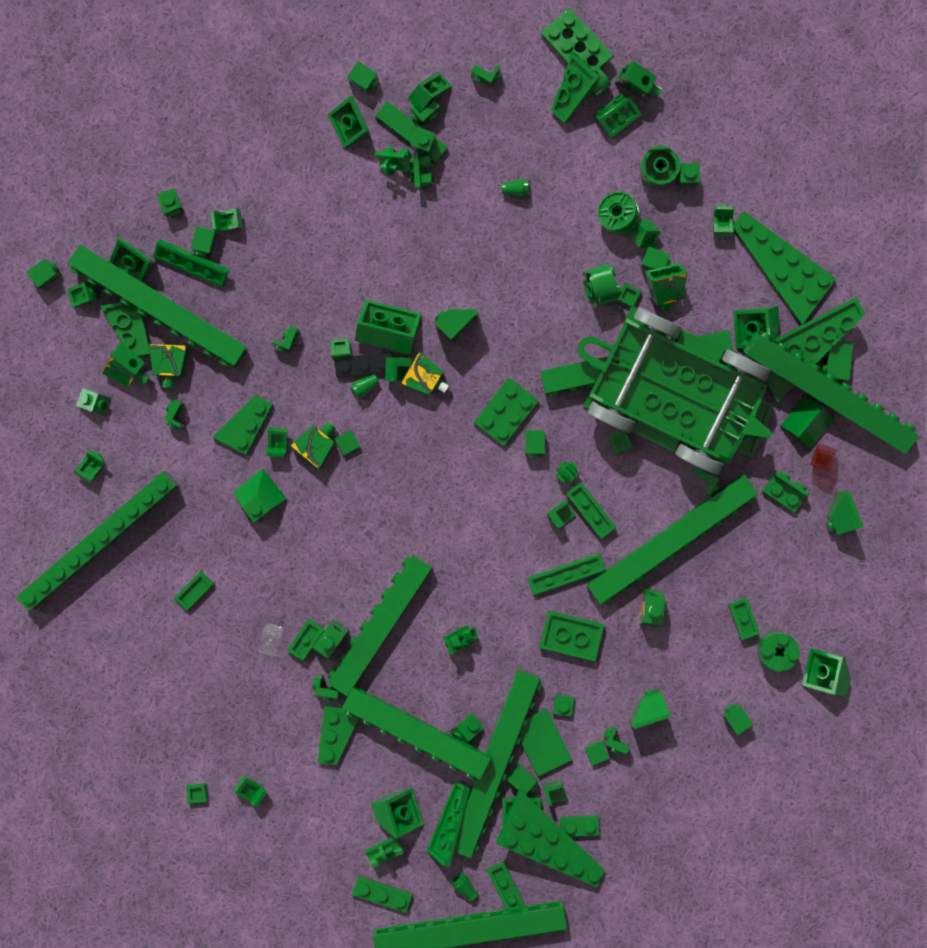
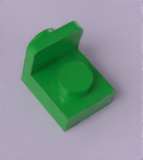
(170, 203)
(83, 294)
(289, 339)

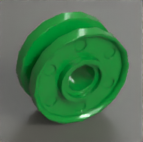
(611, 205)

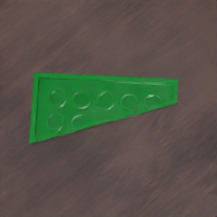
(789, 271)
(816, 339)
(538, 837)

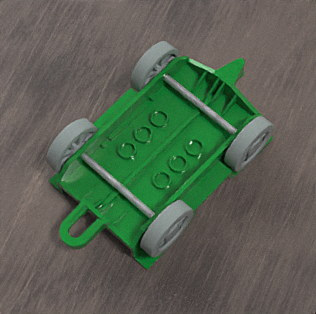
(677, 390)

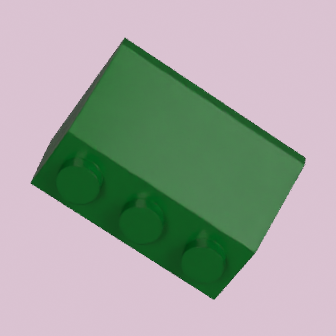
(387, 327)

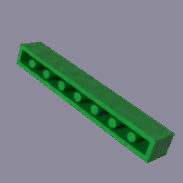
(380, 624)
(416, 732)

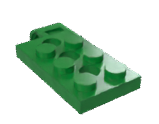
(581, 35)

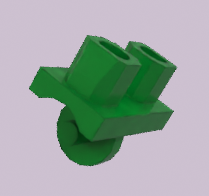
(391, 161)
(417, 174)
(460, 638)
(384, 851)

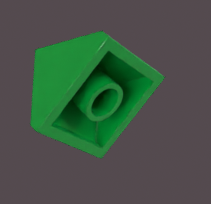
(348, 122)
(131, 260)
(807, 422)

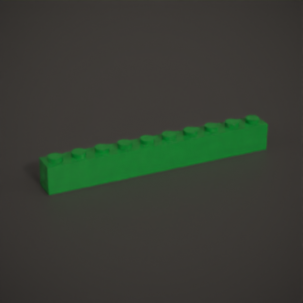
(157, 306)
(585, 373)
(830, 392)
(671, 539)
(97, 541)
(500, 747)
(474, 928)

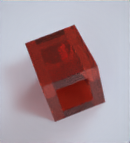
(823, 457)

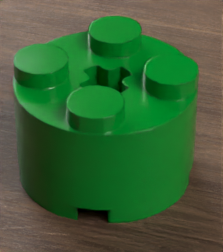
(666, 158)
(601, 285)
(788, 654)

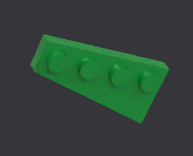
(448, 826)

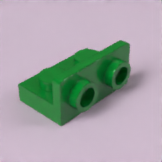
(617, 114)
(785, 491)

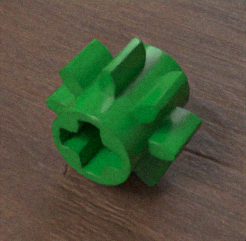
(567, 472)

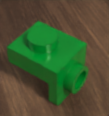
(481, 76)
(429, 113)
(226, 220)
(723, 221)
(93, 401)
(173, 410)
(277, 442)
(90, 466)
(707, 477)
(327, 692)
(467, 728)
(616, 745)
(250, 790)

